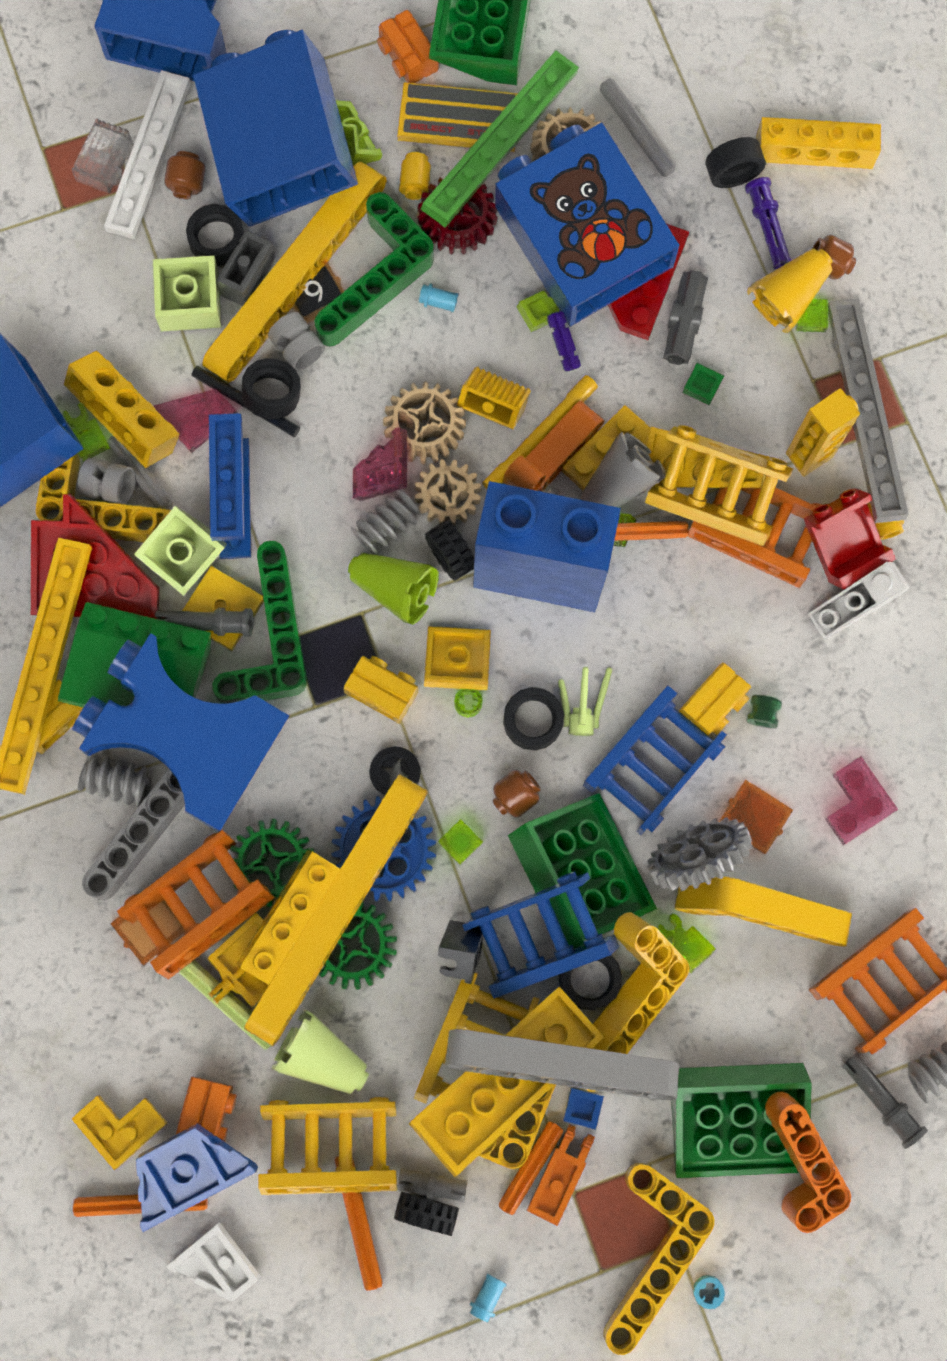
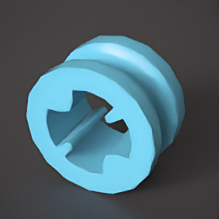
(716, 1299)

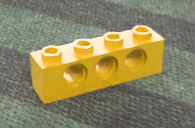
(819, 142)
(121, 408)
(822, 431)
(288, 917)

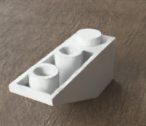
(859, 600)

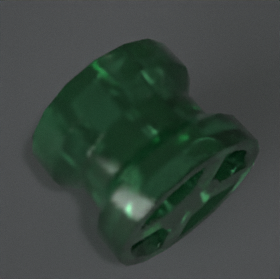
(764, 711)

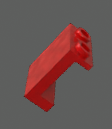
(847, 538)

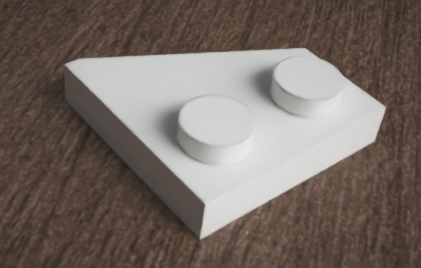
(217, 1264)

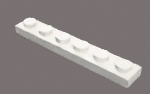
(147, 155)

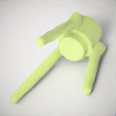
(582, 721)

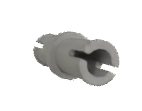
(432, 1185)

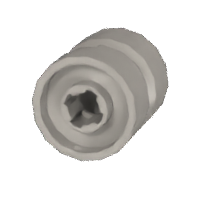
(293, 337)
(106, 481)

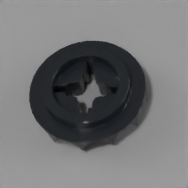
(387, 759)

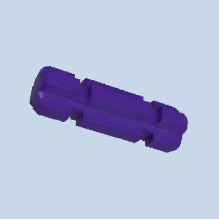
(563, 341)

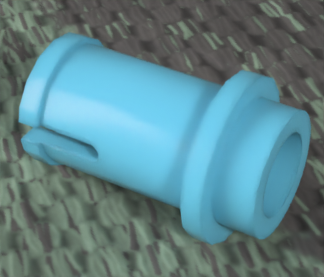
(438, 298)
(487, 1298)

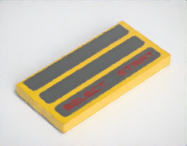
(448, 114)

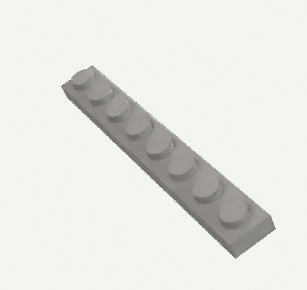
(871, 426)

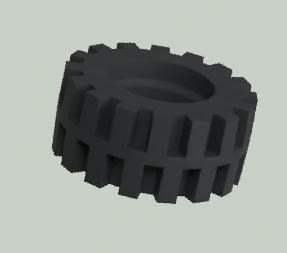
(450, 550)
(426, 1213)

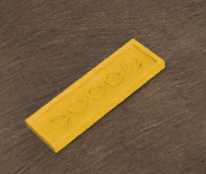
(483, 1105)

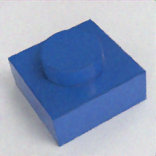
(583, 1108)

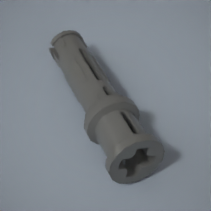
(218, 621)
(893, 1113)

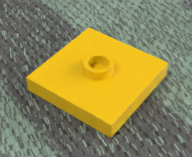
(223, 591)
(457, 658)

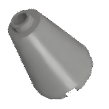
(623, 473)

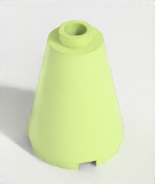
(320, 1057)

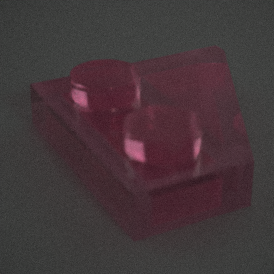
(191, 415)
(383, 469)

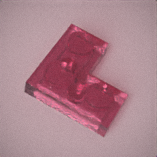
(867, 805)

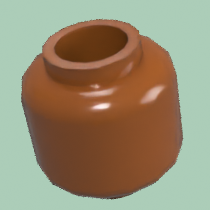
(185, 175)
(840, 253)
(516, 793)

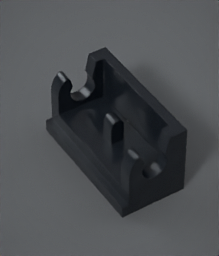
(464, 948)

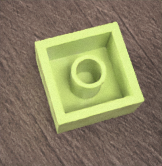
(186, 293)

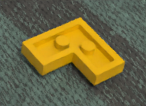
(118, 1138)

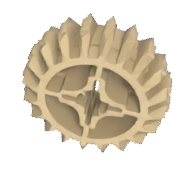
(554, 125)
(431, 398)

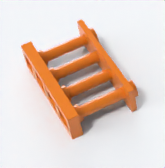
(763, 557)
(223, 917)
(857, 968)

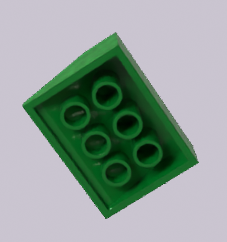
(481, 37)
(101, 636)
(582, 841)
(724, 1123)

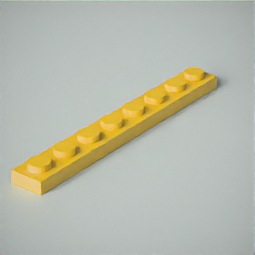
(42, 664)

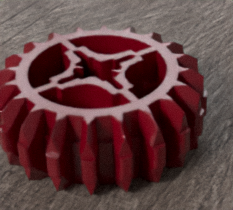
(473, 227)

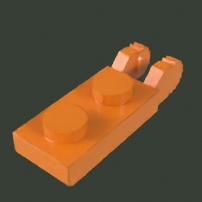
(559, 1179)

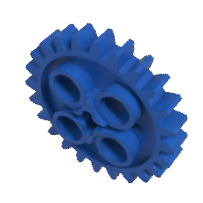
(413, 852)

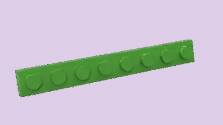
(499, 139)

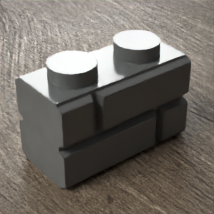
(245, 268)

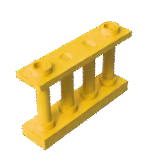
(695, 505)
(466, 993)
(345, 1177)

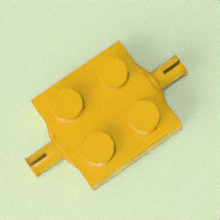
(232, 976)

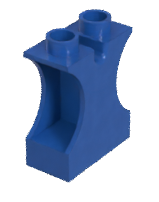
(161, 34)
(203, 743)

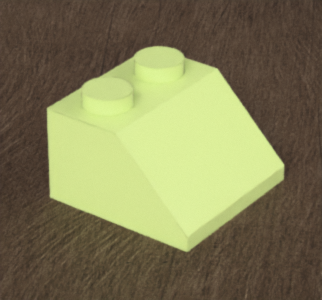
(180, 550)

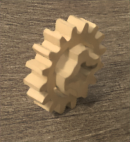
(459, 489)

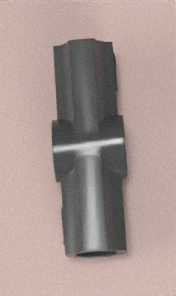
(685, 317)

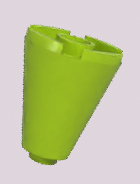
(395, 583)

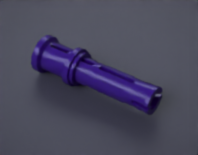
(762, 210)

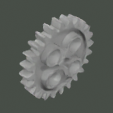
(699, 854)

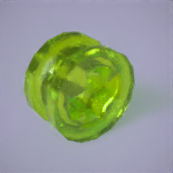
(460, 708)

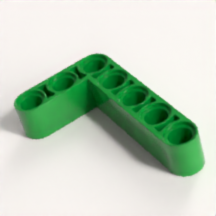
(380, 275)
(278, 635)

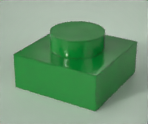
(703, 384)

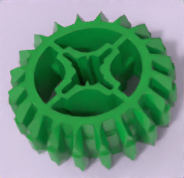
(285, 858)
(377, 958)

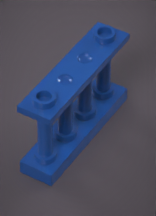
(229, 485)
(624, 755)
(537, 967)

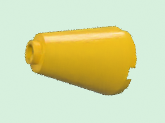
(791, 288)

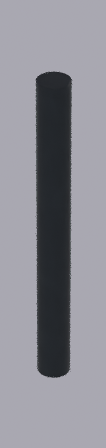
(236, 396)

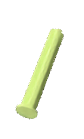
(229, 1005)

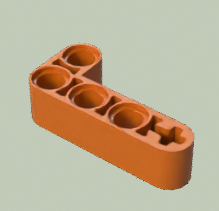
(554, 450)
(818, 1182)

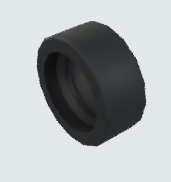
(735, 162)
(209, 214)
(271, 407)
(544, 697)
(607, 997)

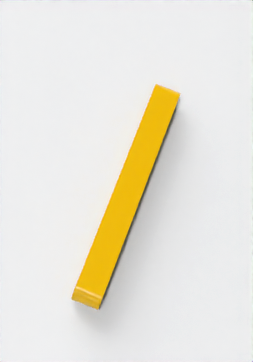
(287, 278)
(335, 910)

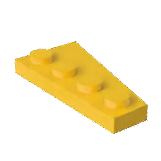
(662, 450)

